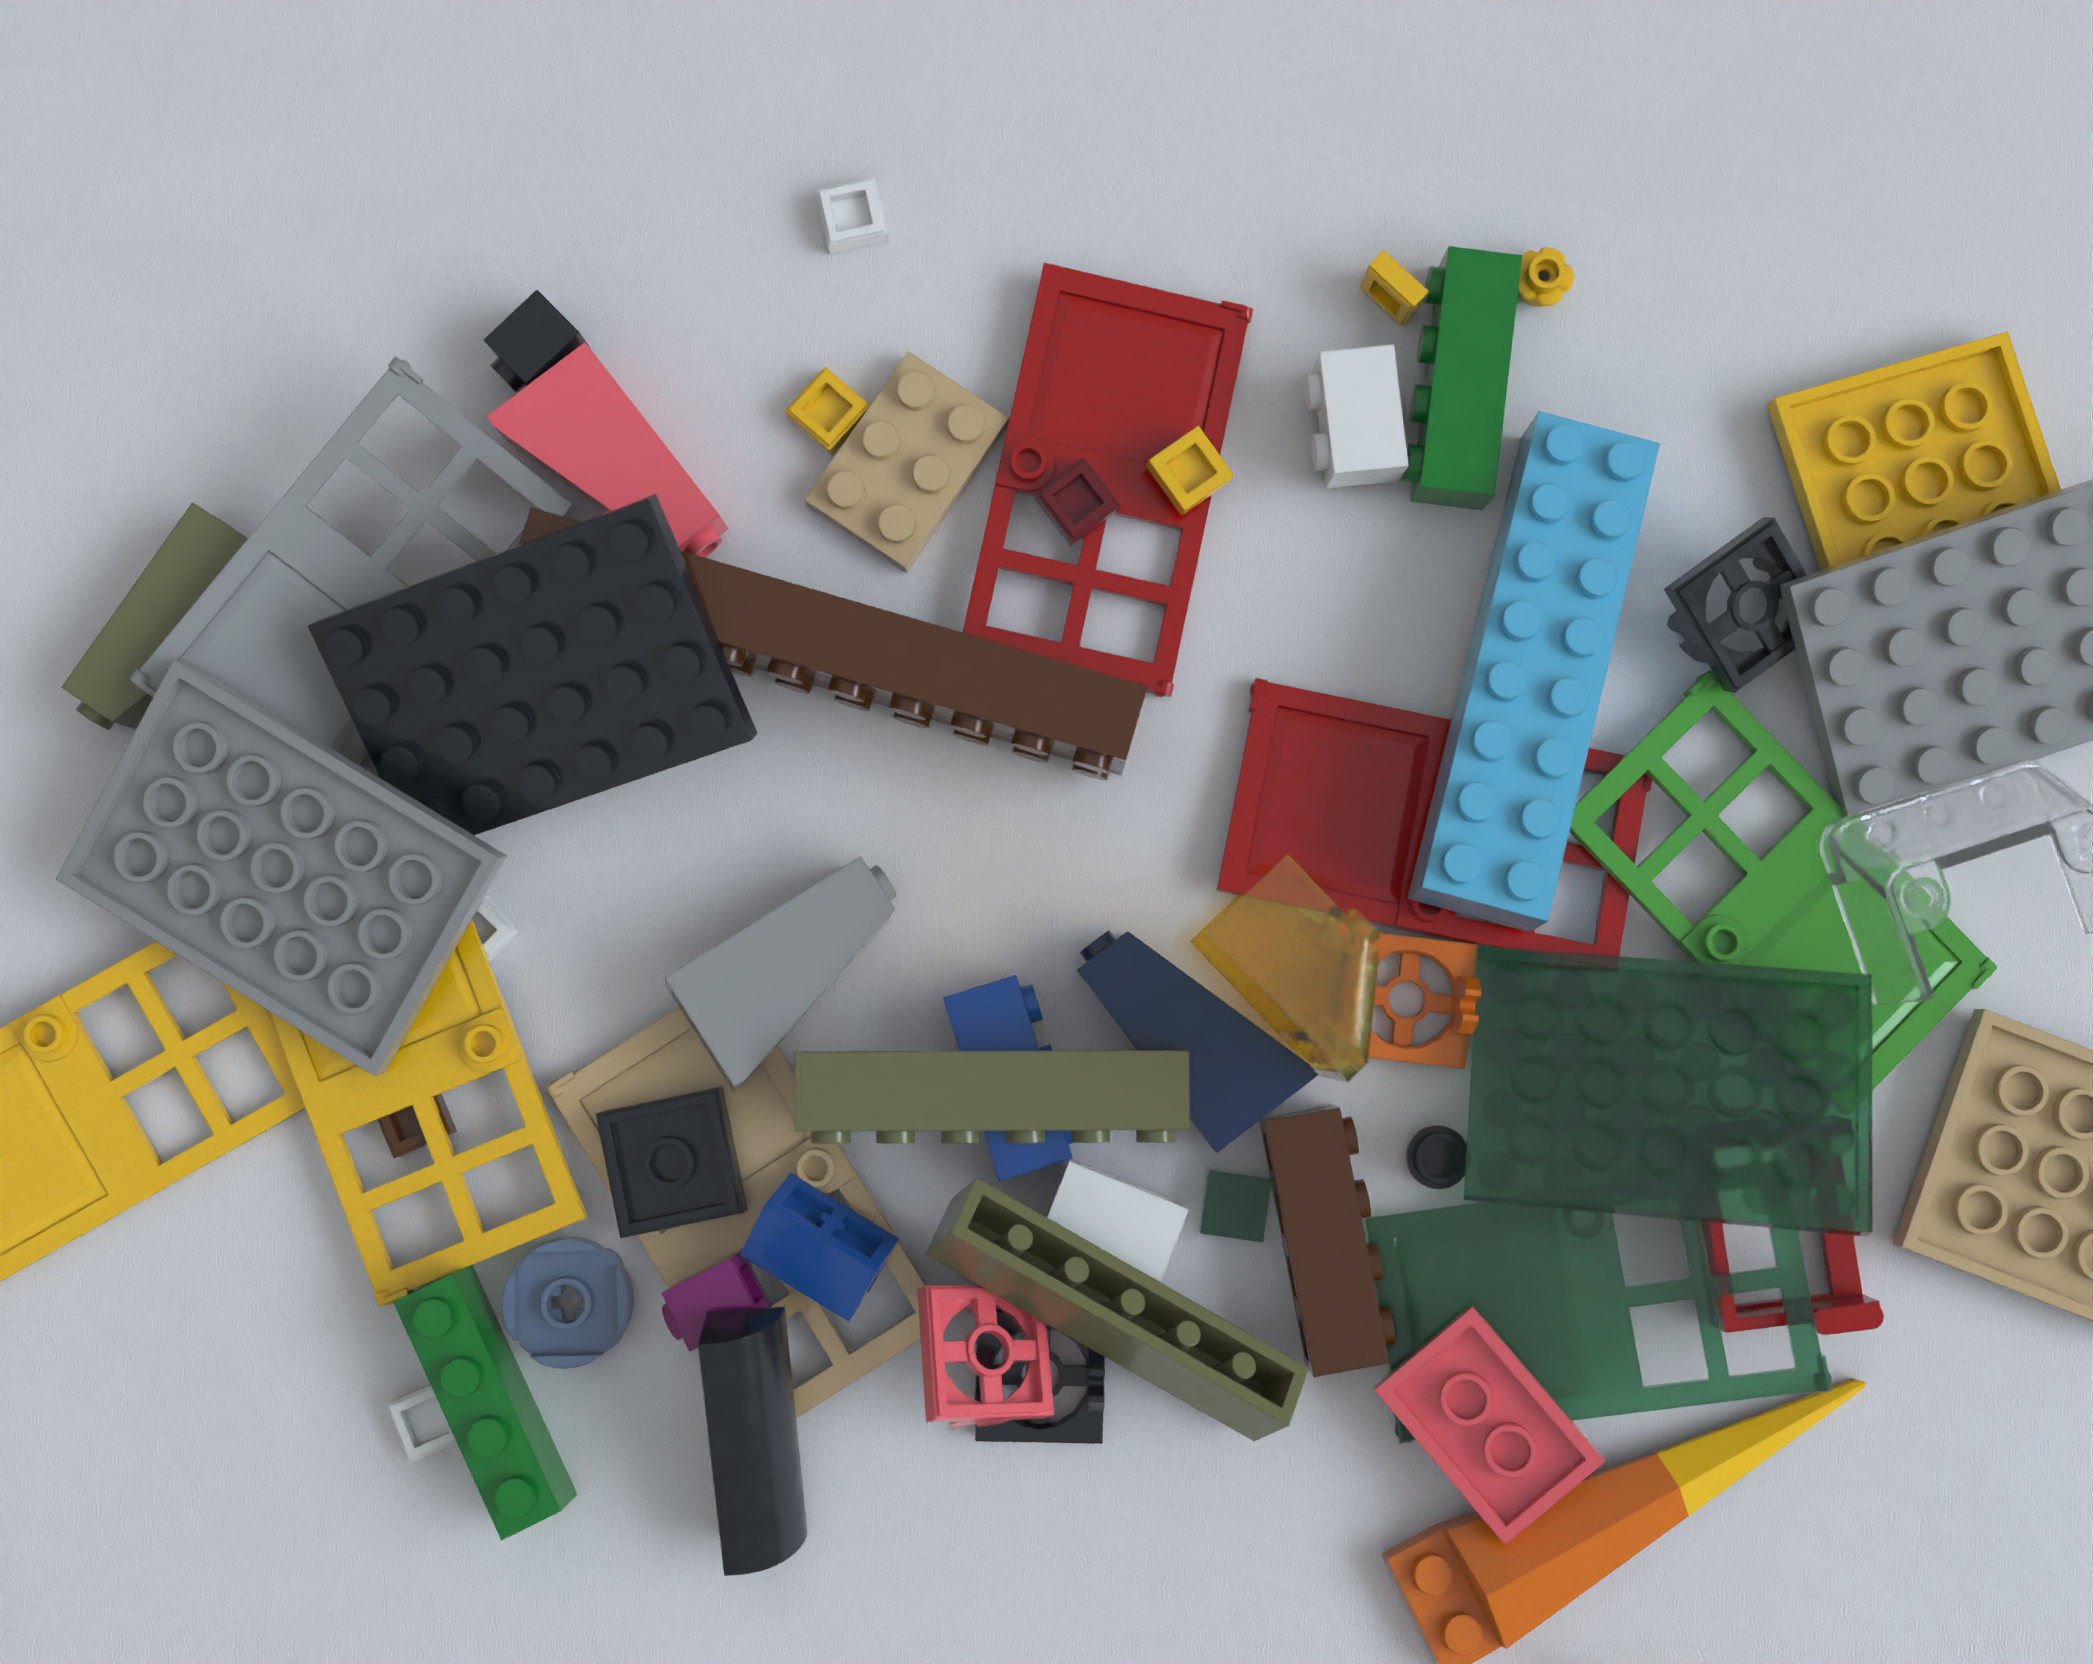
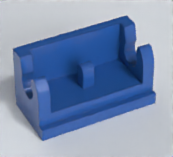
(818, 1246)

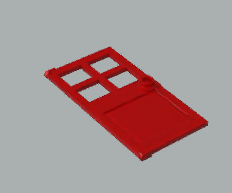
(1111, 380)
(1349, 802)

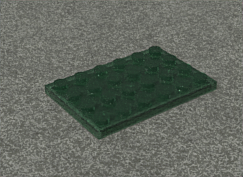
(1672, 1090)

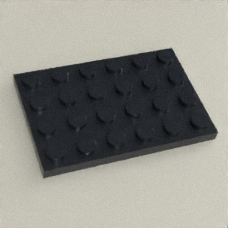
(538, 672)

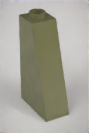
(149, 612)

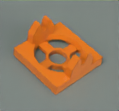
(1459, 964)

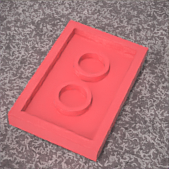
(1489, 1424)

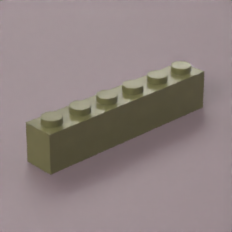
(992, 1092)
(1117, 1311)

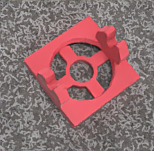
(941, 1396)

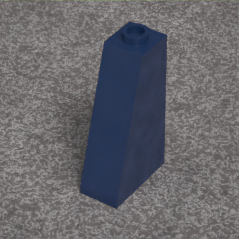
(1233, 1064)

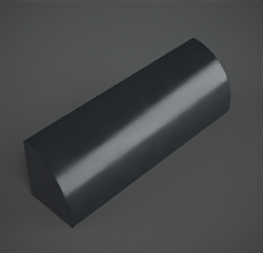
(752, 1437)

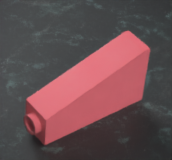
(602, 447)

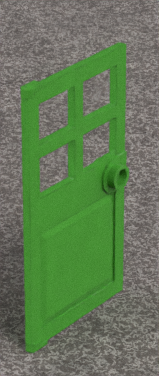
(1784, 902)

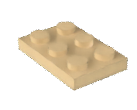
(907, 461)

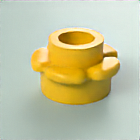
(1539, 292)

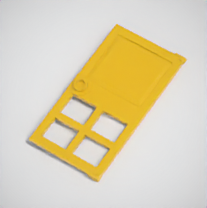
(453, 1041)
(70, 1136)

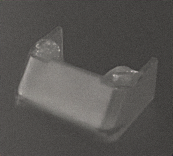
(1892, 859)

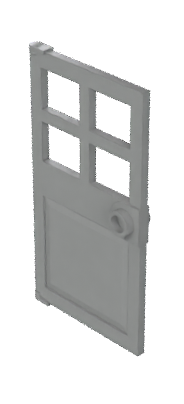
(300, 569)

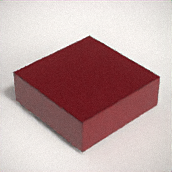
(1077, 501)

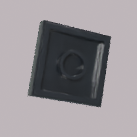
(671, 1162)

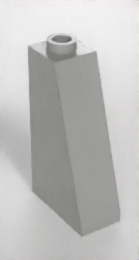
(772, 972)

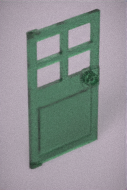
(1562, 1305)

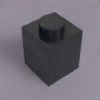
(531, 341)

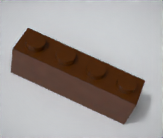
(1325, 1240)

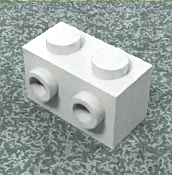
(1357, 416)
(1118, 1216)

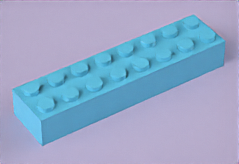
(1534, 673)

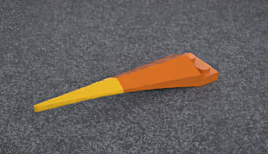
(1486, 1595)

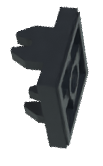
(1689, 594)
(1079, 1426)

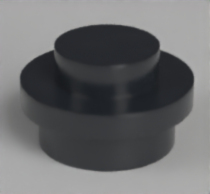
(1436, 1157)

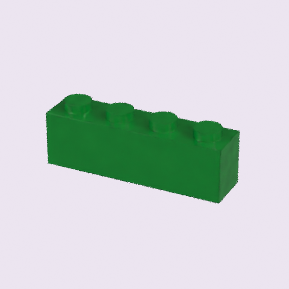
(1464, 378)
(486, 1401)

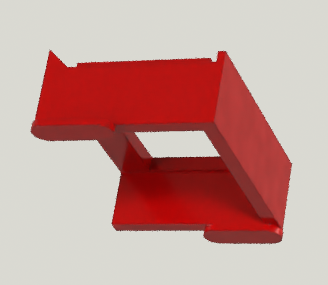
(1834, 1312)

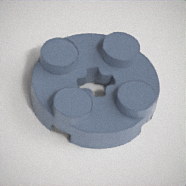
(541, 1328)

